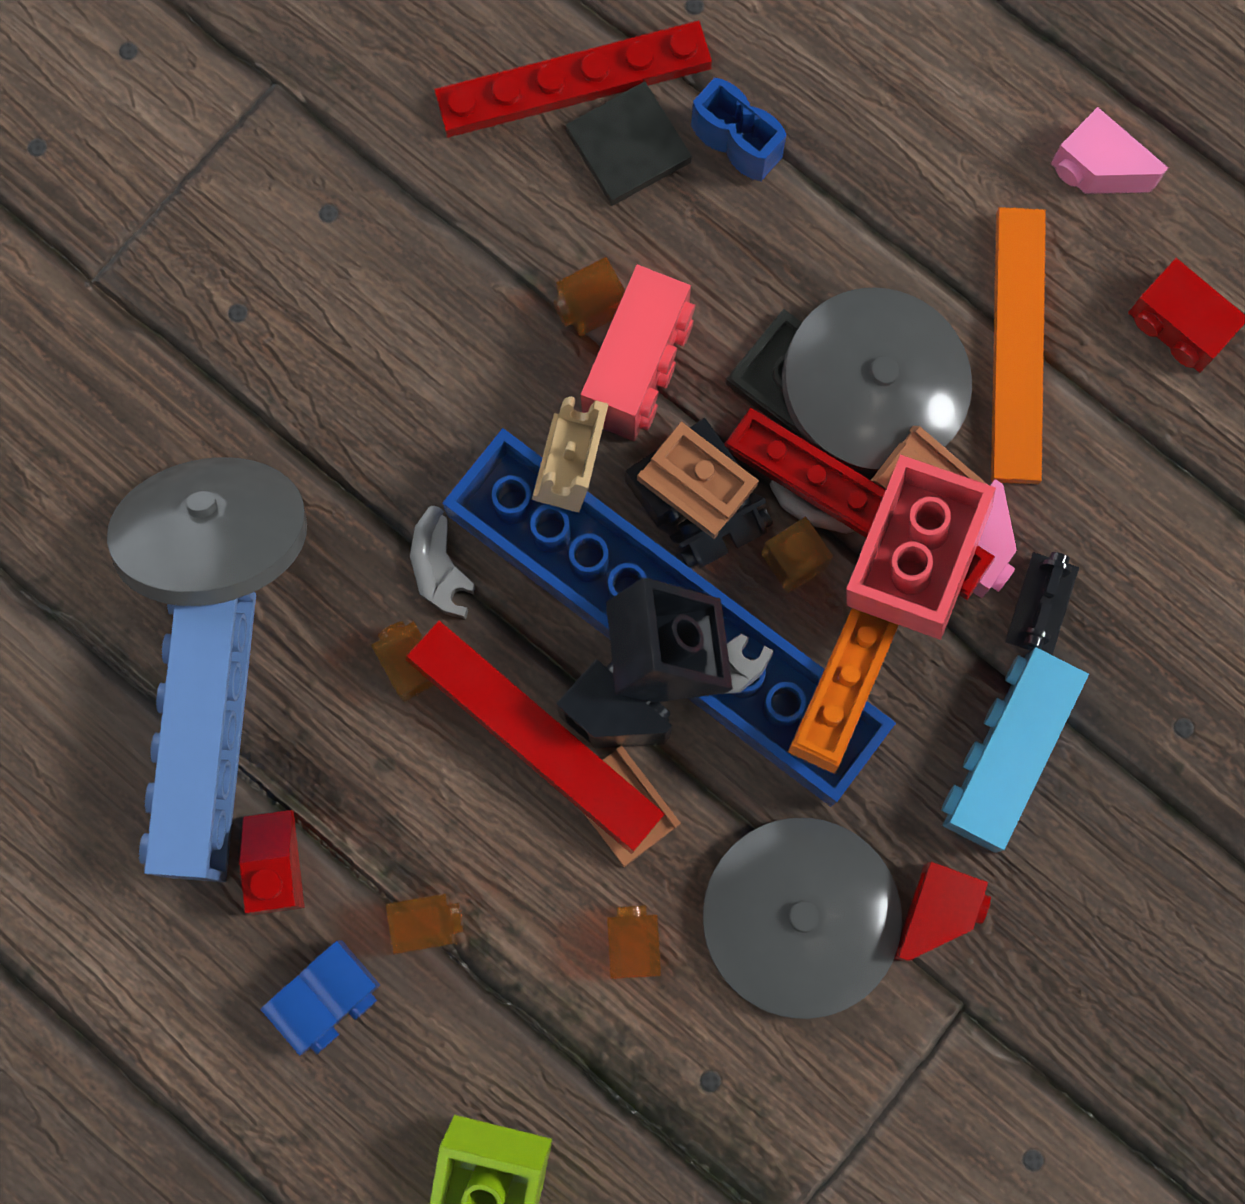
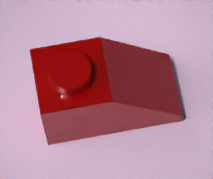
(270, 864)
(941, 910)

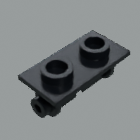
(742, 527)
(1042, 602)

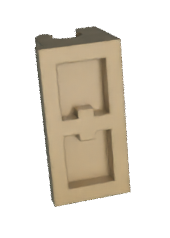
(569, 455)

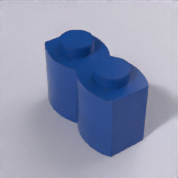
(745, 133)
(322, 998)

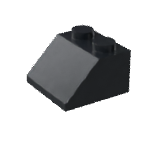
(667, 643)

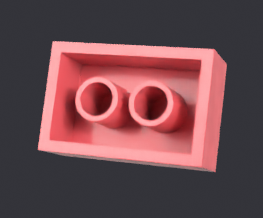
(639, 351)
(920, 546)

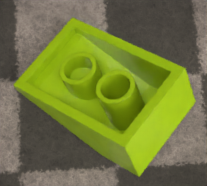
(489, 1165)

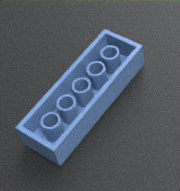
(198, 741)

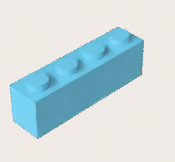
(1014, 749)

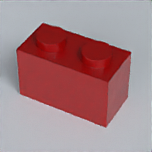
(1187, 316)

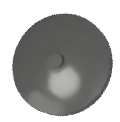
(871, 371)
(207, 531)
(802, 918)

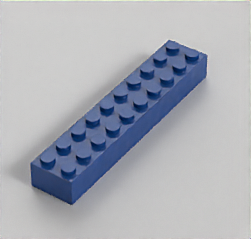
(598, 554)

